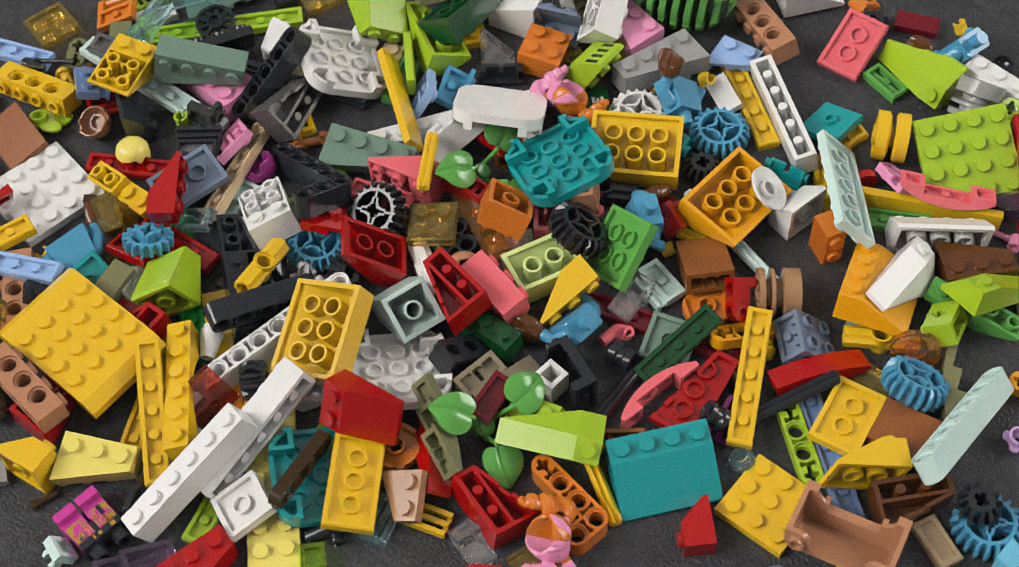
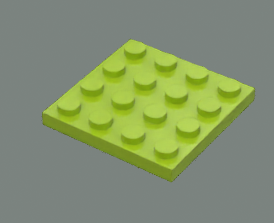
(968, 149)

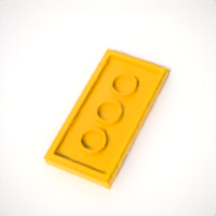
(353, 485)

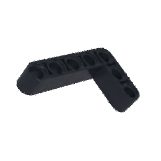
(323, 185)

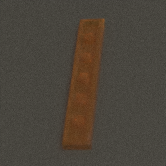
(490, 240)

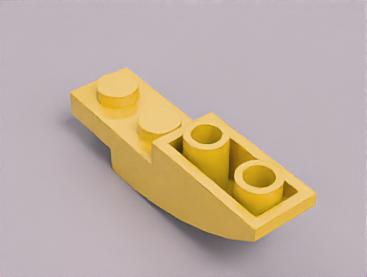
(120, 186)

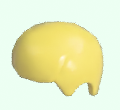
(132, 150)

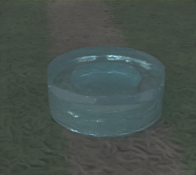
(741, 459)

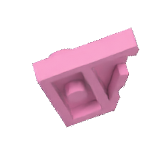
(235, 137)
(891, 175)

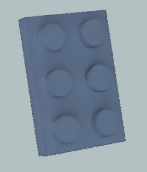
(203, 175)

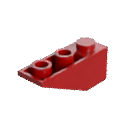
(165, 195)

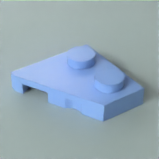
(733, 55)
(425, 93)

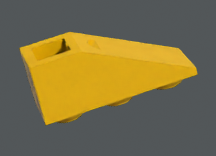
(571, 284)

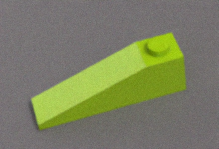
(923, 72)
(563, 435)

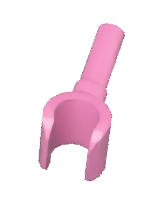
(1013, 240)

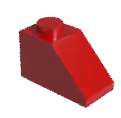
(697, 530)

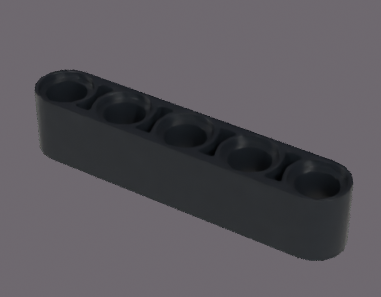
(272, 72)
(251, 305)

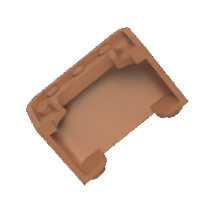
(841, 535)

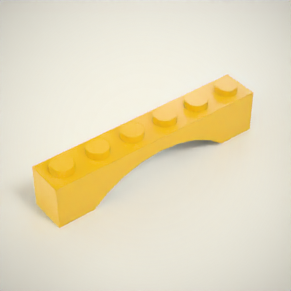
(179, 412)

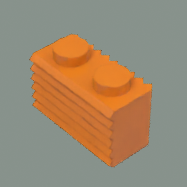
(826, 239)

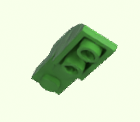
(996, 323)

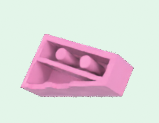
(639, 30)

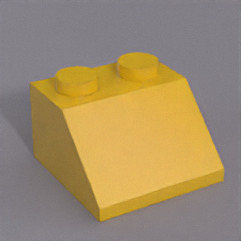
(30, 461)

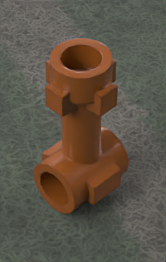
(302, 143)

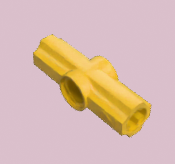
(262, 265)
(866, 338)

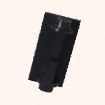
(494, 75)

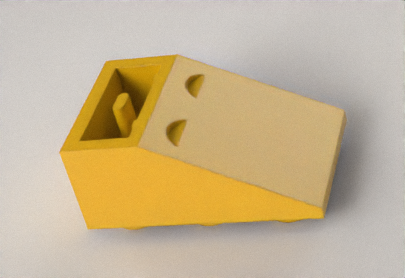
(125, 66)

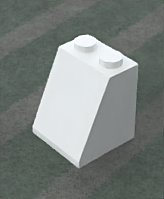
(516, 15)

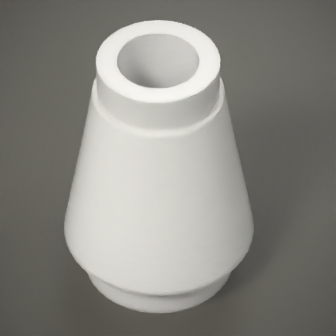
(209, 342)

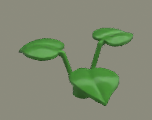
(458, 165)
(455, 417)

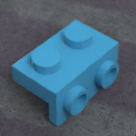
(450, 84)

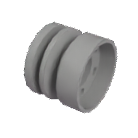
(976, 94)

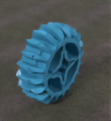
(719, 132)
(306, 247)
(914, 383)
(980, 540)

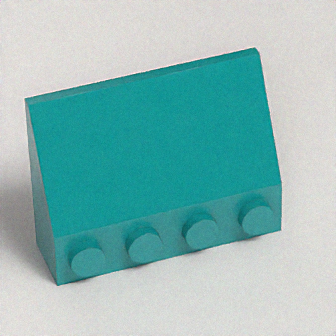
(663, 469)

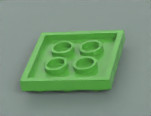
(626, 247)

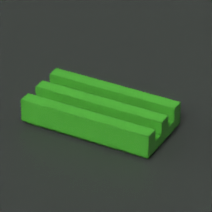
(882, 84)

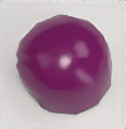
(262, 169)

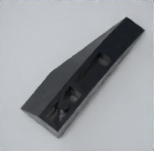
(236, 254)

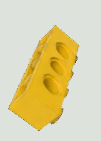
(38, 89)

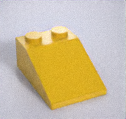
(874, 461)

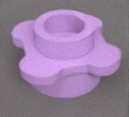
(1010, 437)

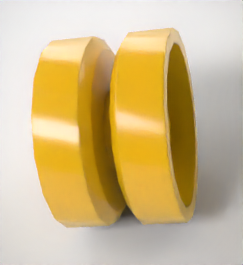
(886, 135)

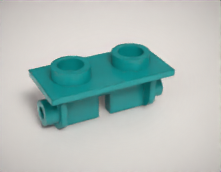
(794, 178)

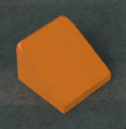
(861, 5)

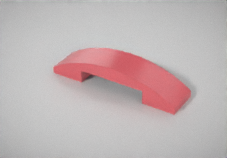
(976, 199)
(652, 388)

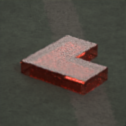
(215, 395)

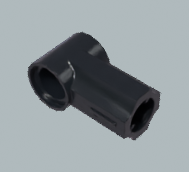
(615, 192)

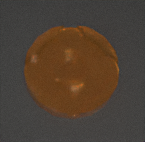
(918, 345)

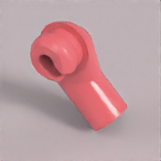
(615, 332)

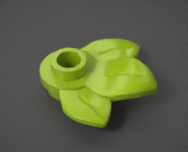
(49, 121)

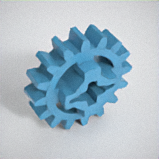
(148, 240)

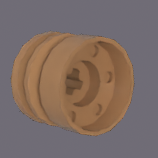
(778, 292)

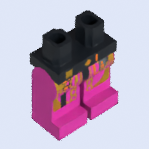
(98, 534)

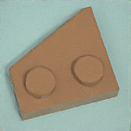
(406, 494)

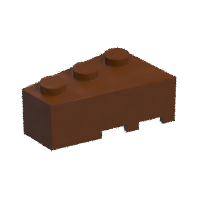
(960, 261)
(907, 497)

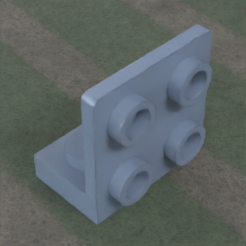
(561, 20)
(801, 336)

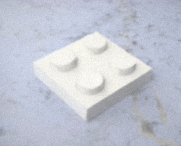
(243, 505)

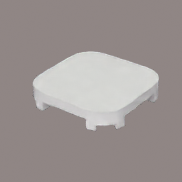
(342, 62)
(499, 107)
(398, 365)

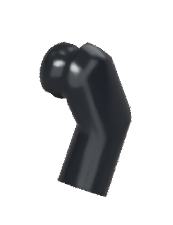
(317, 533)

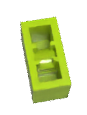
(945, 322)

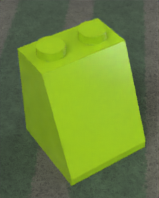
(380, 18)
(171, 282)

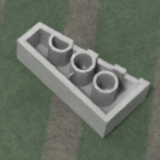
(642, 70)

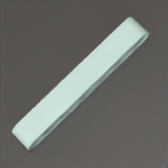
(962, 426)

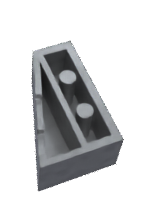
(287, 110)

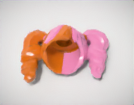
(566, 95)
(549, 534)

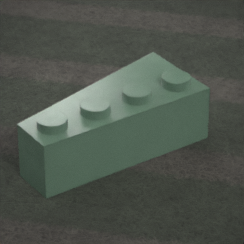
(198, 63)
(351, 148)

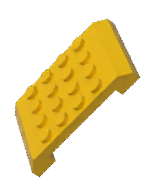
(80, 340)

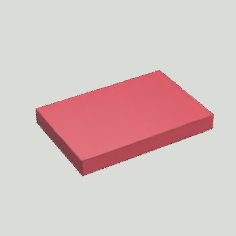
(852, 45)

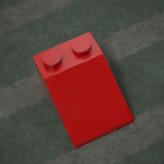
(373, 252)
(360, 409)

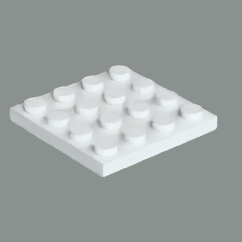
(48, 191)

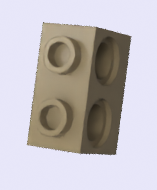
(477, 373)

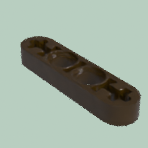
(299, 469)

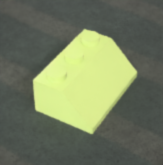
(537, 265)

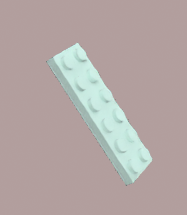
(845, 190)

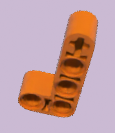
(588, 513)

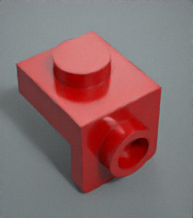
(672, 219)

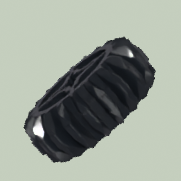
(375, 199)
(578, 230)

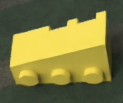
(94, 459)

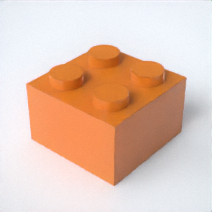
(543, 50)
(505, 210)

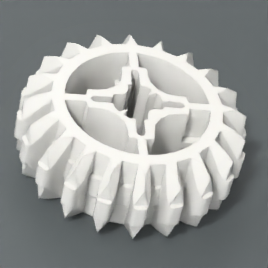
(637, 103)

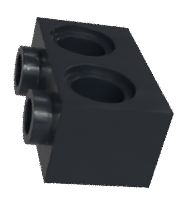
(456, 354)

